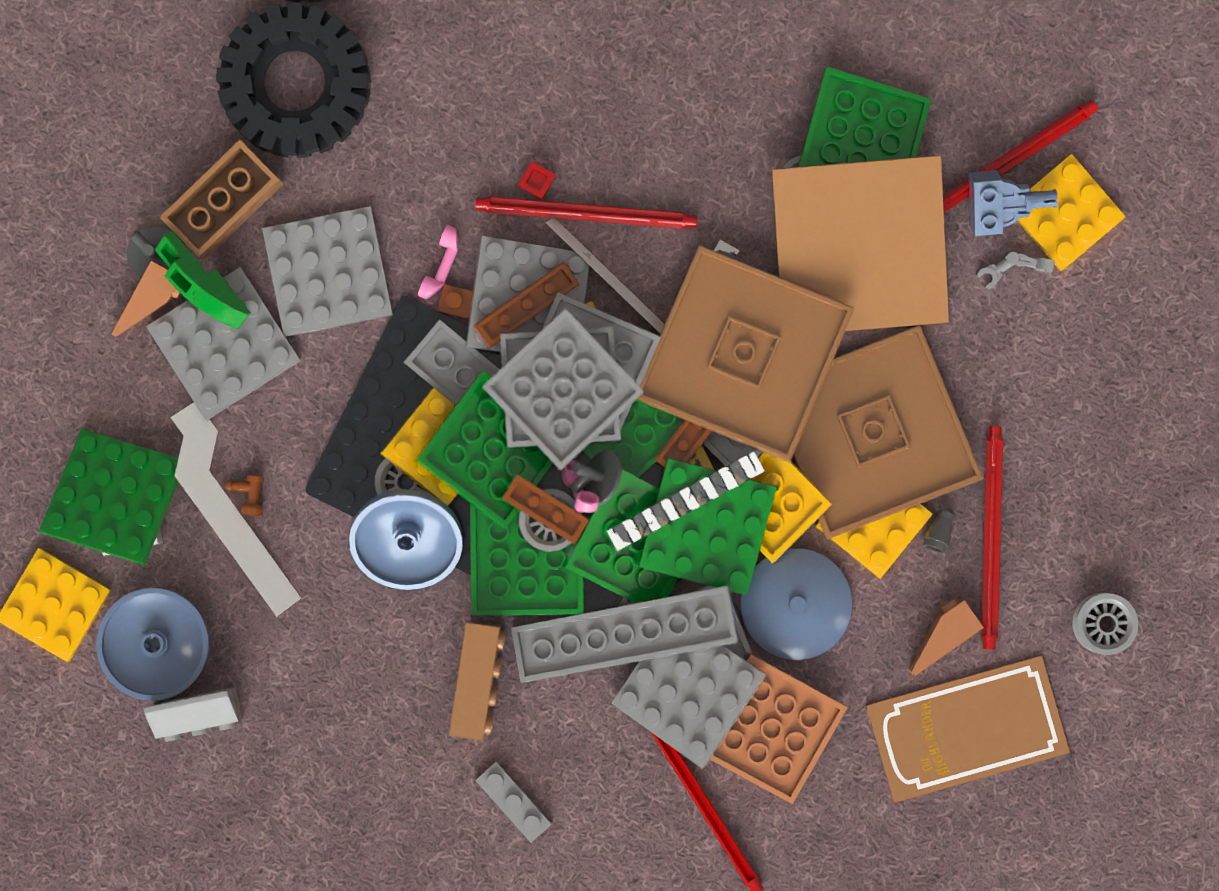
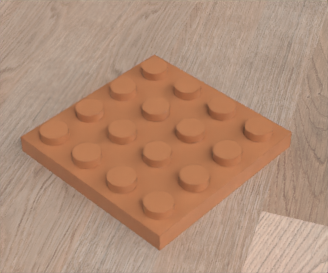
(780, 732)

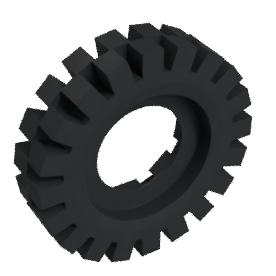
(284, 31)

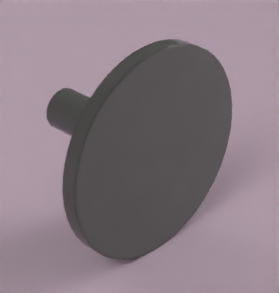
(142, 248)
(600, 476)

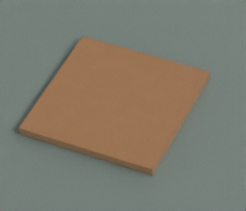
(866, 237)
(744, 353)
(883, 434)

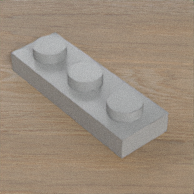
(513, 801)

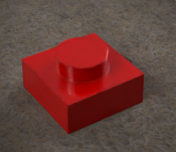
(536, 180)

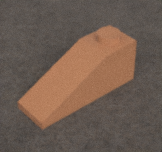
(148, 297)
(947, 632)

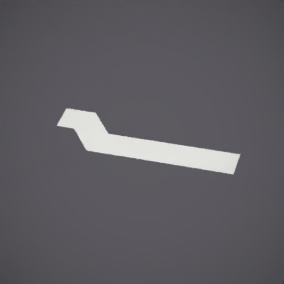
(222, 515)

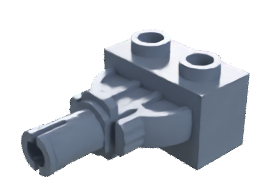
(1001, 202)

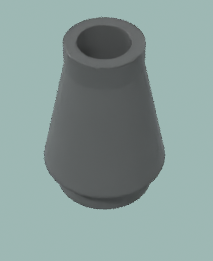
(939, 533)

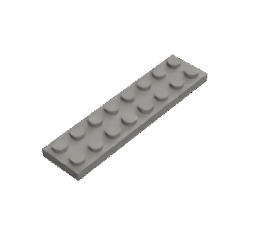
(625, 634)

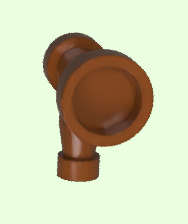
(252, 487)

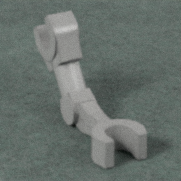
(996, 271)

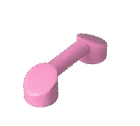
(432, 285)
(584, 500)

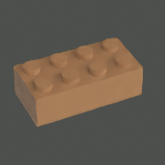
(221, 200)
(476, 680)

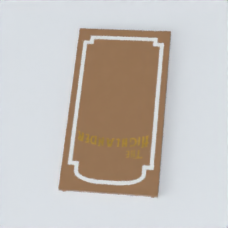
(967, 729)

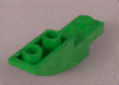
(204, 290)

